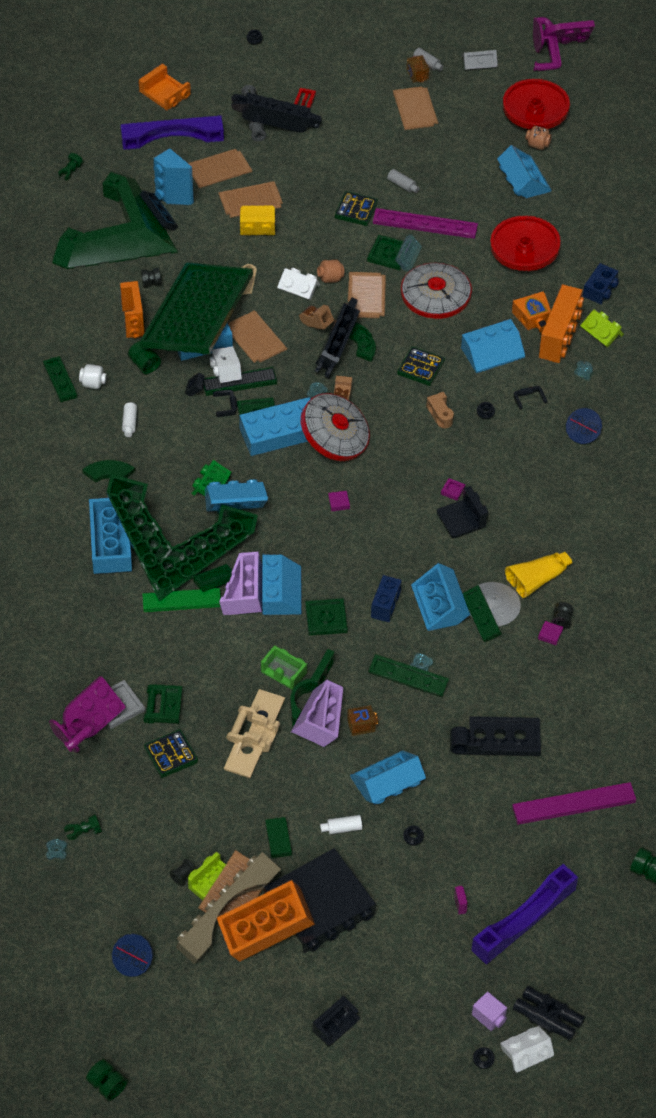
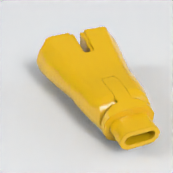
(533, 574)

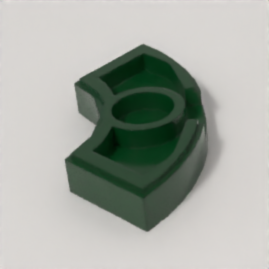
(365, 343)
(104, 468)

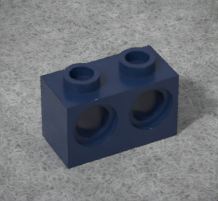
(601, 284)
(386, 598)

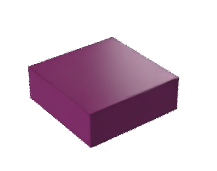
(453, 489)
(338, 501)
(550, 633)
(460, 900)

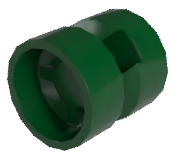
(144, 358)
(644, 864)
(106, 1079)

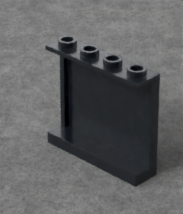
(333, 898)

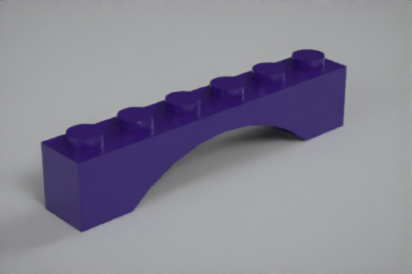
(203, 128)
(500, 935)

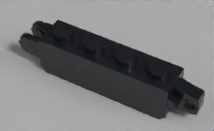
(275, 112)
(337, 337)

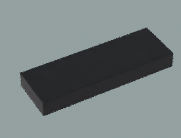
(158, 210)

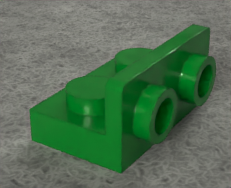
(210, 473)

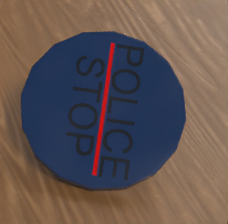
(584, 426)
(132, 955)

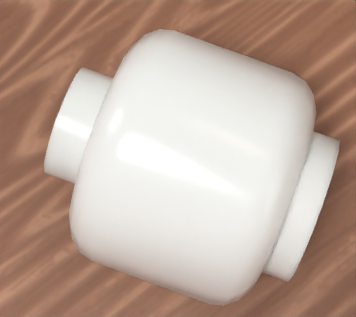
(92, 376)

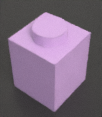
(489, 1011)

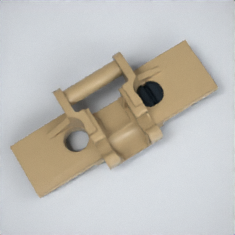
(260, 735)

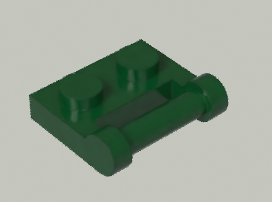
(169, 707)

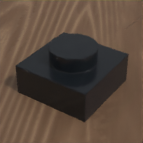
(195, 384)

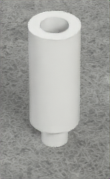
(129, 419)
(343, 824)

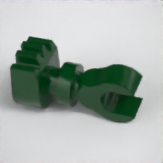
(74, 161)
(83, 827)

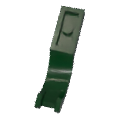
(309, 685)

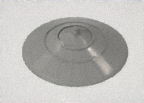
(502, 601)

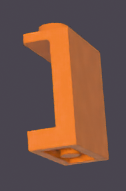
(163, 88)
(132, 303)

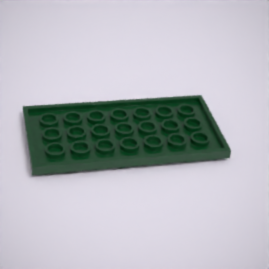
(196, 308)

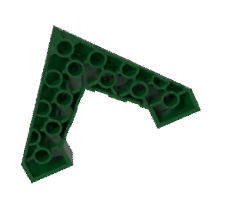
(128, 241)
(168, 565)

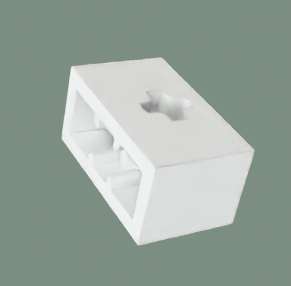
(225, 364)

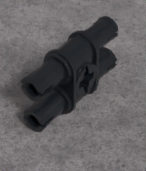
(549, 1013)

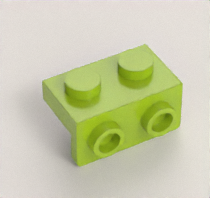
(601, 328)
(204, 877)

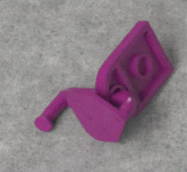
(555, 34)
(87, 714)

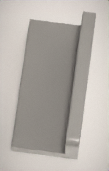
(480, 59)

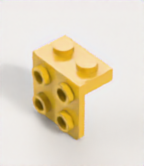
(257, 220)

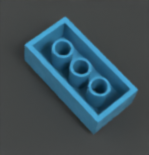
(273, 427)
(108, 539)

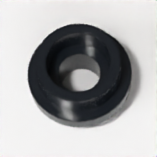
(254, 36)
(485, 410)
(413, 830)
(486, 1052)

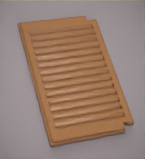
(415, 108)
(219, 168)
(256, 195)
(370, 293)
(255, 337)
(234, 865)

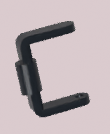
(526, 391)
(233, 403)

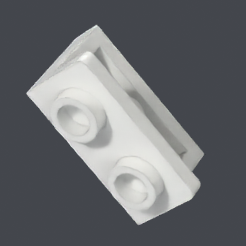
(298, 284)
(528, 1048)

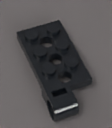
(464, 740)

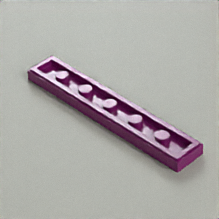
(425, 223)
(573, 803)

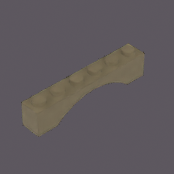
(199, 938)

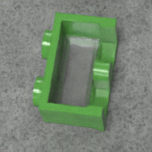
(283, 667)

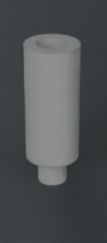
(432, 62)
(402, 181)

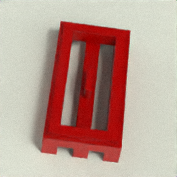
(307, 92)

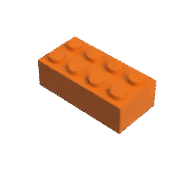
(561, 324)
(265, 920)

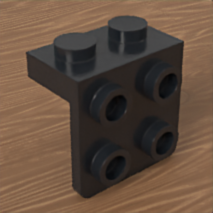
(464, 515)

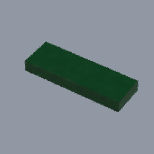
(60, 379)
(481, 613)

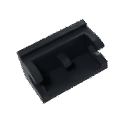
(335, 1021)

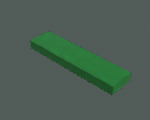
(182, 600)

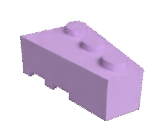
(245, 587)
(321, 714)

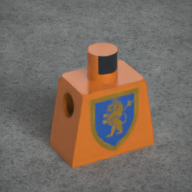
(532, 311)

